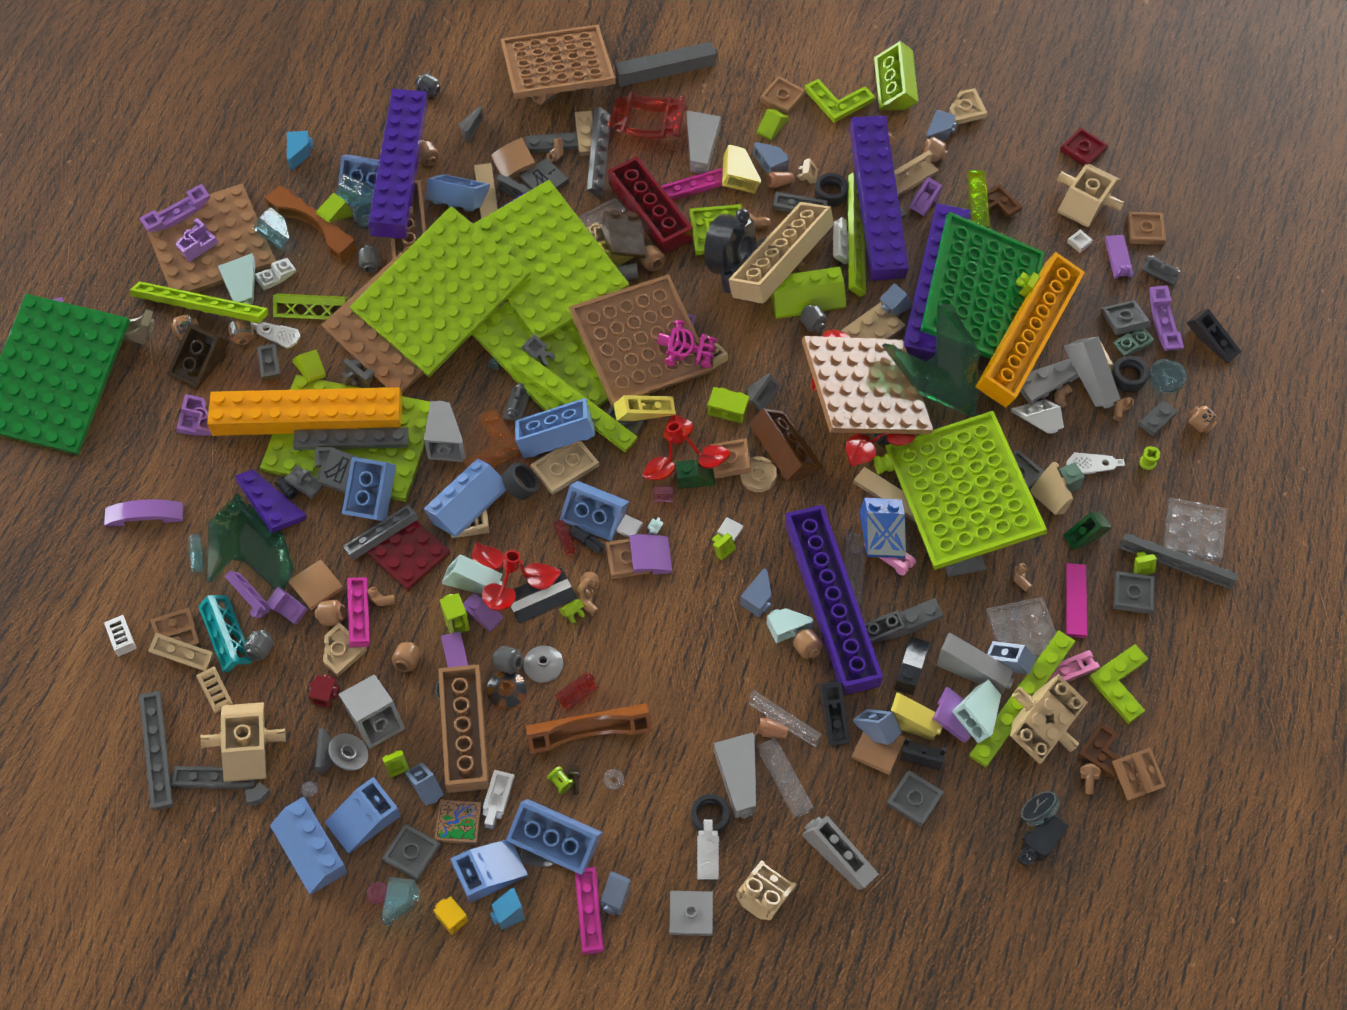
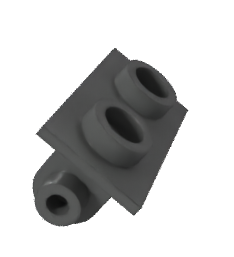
(1160, 270)
(517, 403)

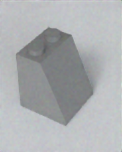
(442, 434)
(372, 711)

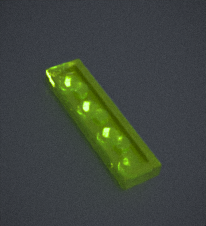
(978, 197)

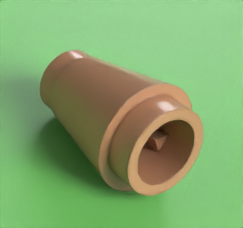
(779, 179)
(771, 729)

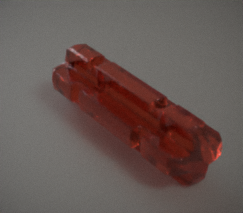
(564, 537)

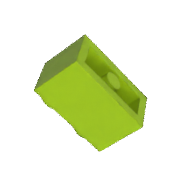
(728, 405)
(454, 613)

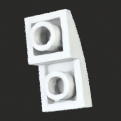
(276, 274)

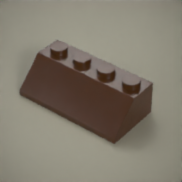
(784, 444)

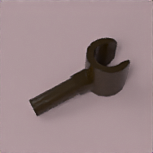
(574, 771)

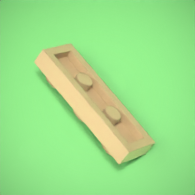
(584, 128)
(181, 652)

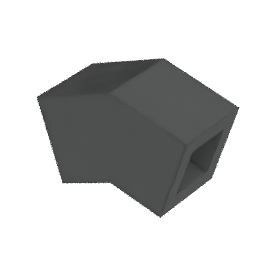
(257, 795)

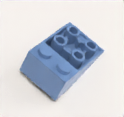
(362, 815)
(488, 869)

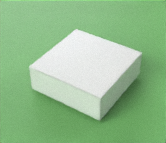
(1080, 241)
(629, 526)
(730, 527)

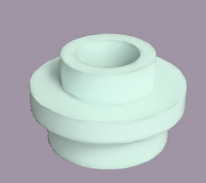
(655, 526)

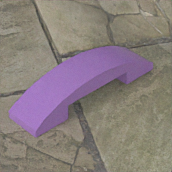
(178, 212)
(1163, 318)
(143, 510)

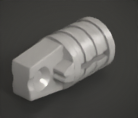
(629, 271)

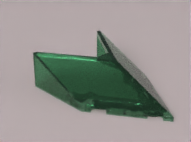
(949, 374)
(243, 536)

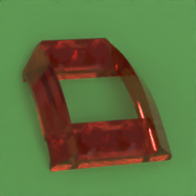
(671, 107)

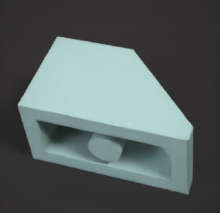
(786, 623)

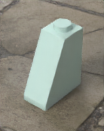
(240, 278)
(470, 575)
(979, 711)

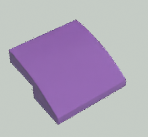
(650, 554)
(944, 716)

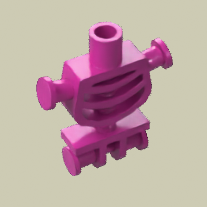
(703, 350)

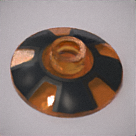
(508, 697)

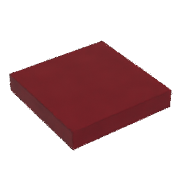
(1084, 147)

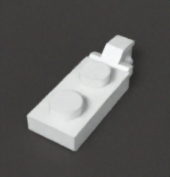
(840, 240)
(497, 797)
(708, 852)

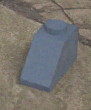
(942, 126)
(771, 157)
(895, 301)
(758, 595)
(1014, 656)
(878, 725)
(424, 784)
(616, 894)

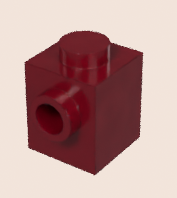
(323, 691)

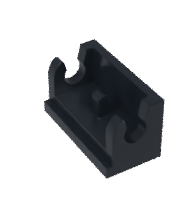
(922, 755)

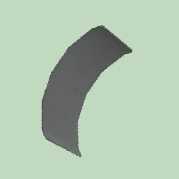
(532, 859)

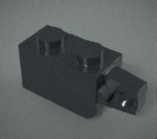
(1041, 840)

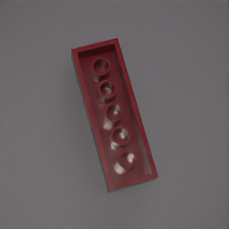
(647, 198)

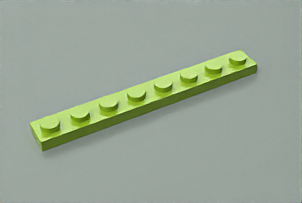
(856, 241)
(199, 302)
(566, 394)
(1039, 676)

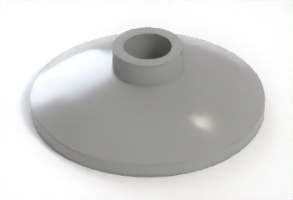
(546, 671)
(351, 746)

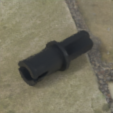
(587, 539)

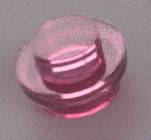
(377, 892)

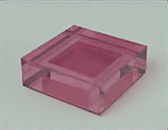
(663, 494)

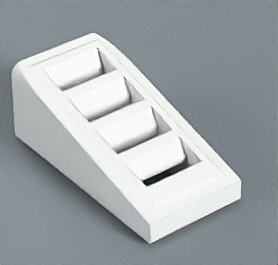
(124, 647)

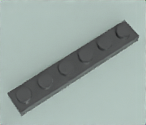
(598, 152)
(351, 438)
(1179, 561)
(156, 751)

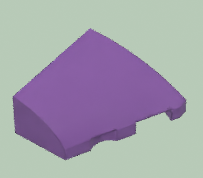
(196, 241)
(193, 417)

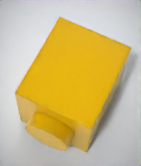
(450, 915)

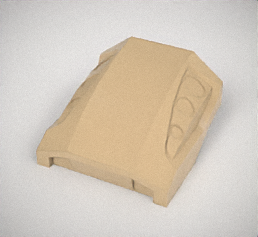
(764, 892)

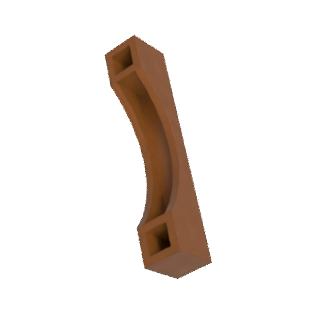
(289, 206)
(554, 733)

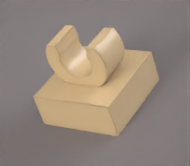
(809, 171)

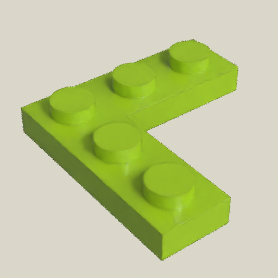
(841, 108)
(702, 218)
(1108, 682)

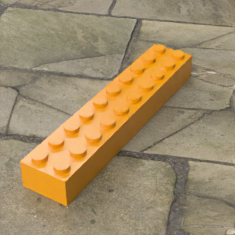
(1030, 330)
(303, 410)

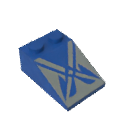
(883, 527)

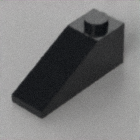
(1212, 334)
(911, 666)
(834, 712)

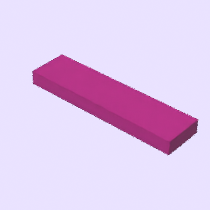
(694, 184)
(1076, 600)
(358, 612)
(589, 911)

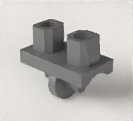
(355, 376)
(304, 482)

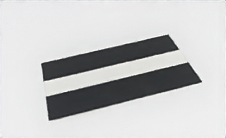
(533, 602)

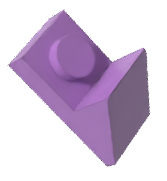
(926, 196)
(287, 605)
(481, 613)

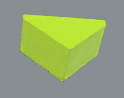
(771, 124)
(334, 209)
(310, 365)

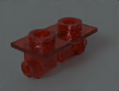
(576, 690)

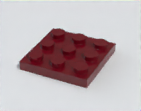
(409, 554)

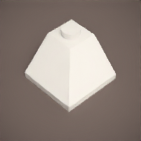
(1042, 415)

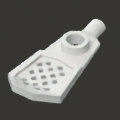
(281, 335)
(1094, 462)

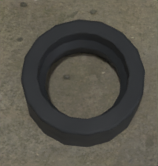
(831, 179)
(1131, 362)
(514, 486)
(715, 800)

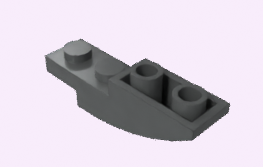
(903, 623)

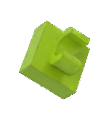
(1027, 283)
(723, 545)
(1145, 563)
(572, 608)
(395, 763)

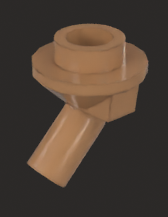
(588, 579)
(1090, 773)

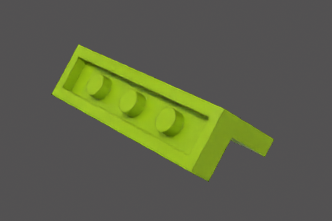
(306, 299)

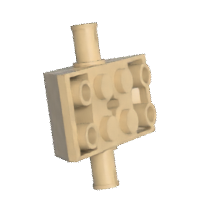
(1088, 194)
(1046, 718)
(244, 756)

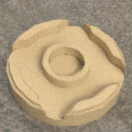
(762, 476)

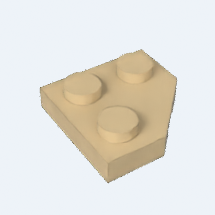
(968, 107)
(337, 653)

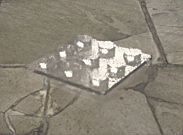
(1195, 529)
(1022, 624)

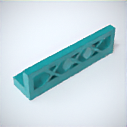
(220, 630)

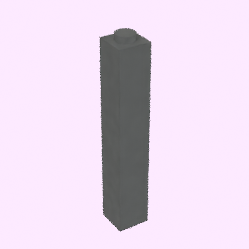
(665, 64)

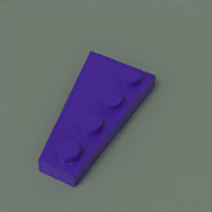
(268, 502)

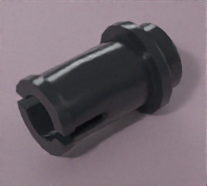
(288, 490)

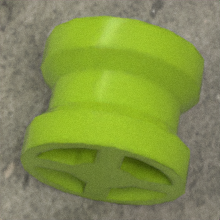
(883, 463)

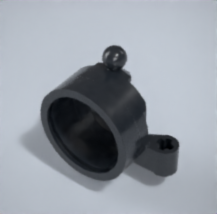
(730, 244)

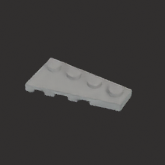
(1046, 379)

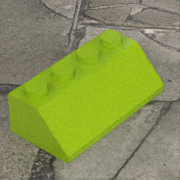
(896, 78)
(816, 287)

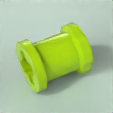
(1149, 458)
(558, 773)

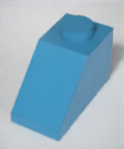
(298, 148)
(507, 910)

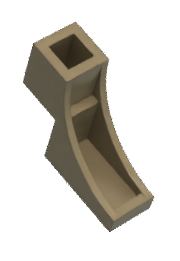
(140, 328)

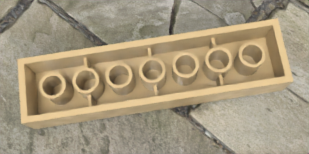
(781, 252)

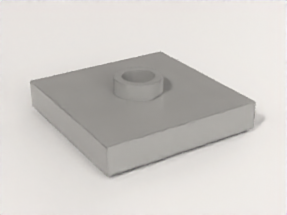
(691, 913)

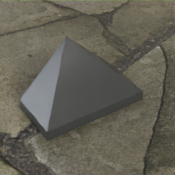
(471, 123)
(763, 391)
(967, 566)
(323, 759)

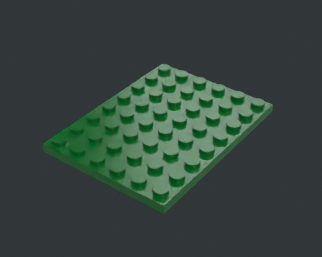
(978, 277)
(56, 371)

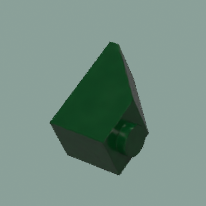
(691, 475)
(1087, 530)

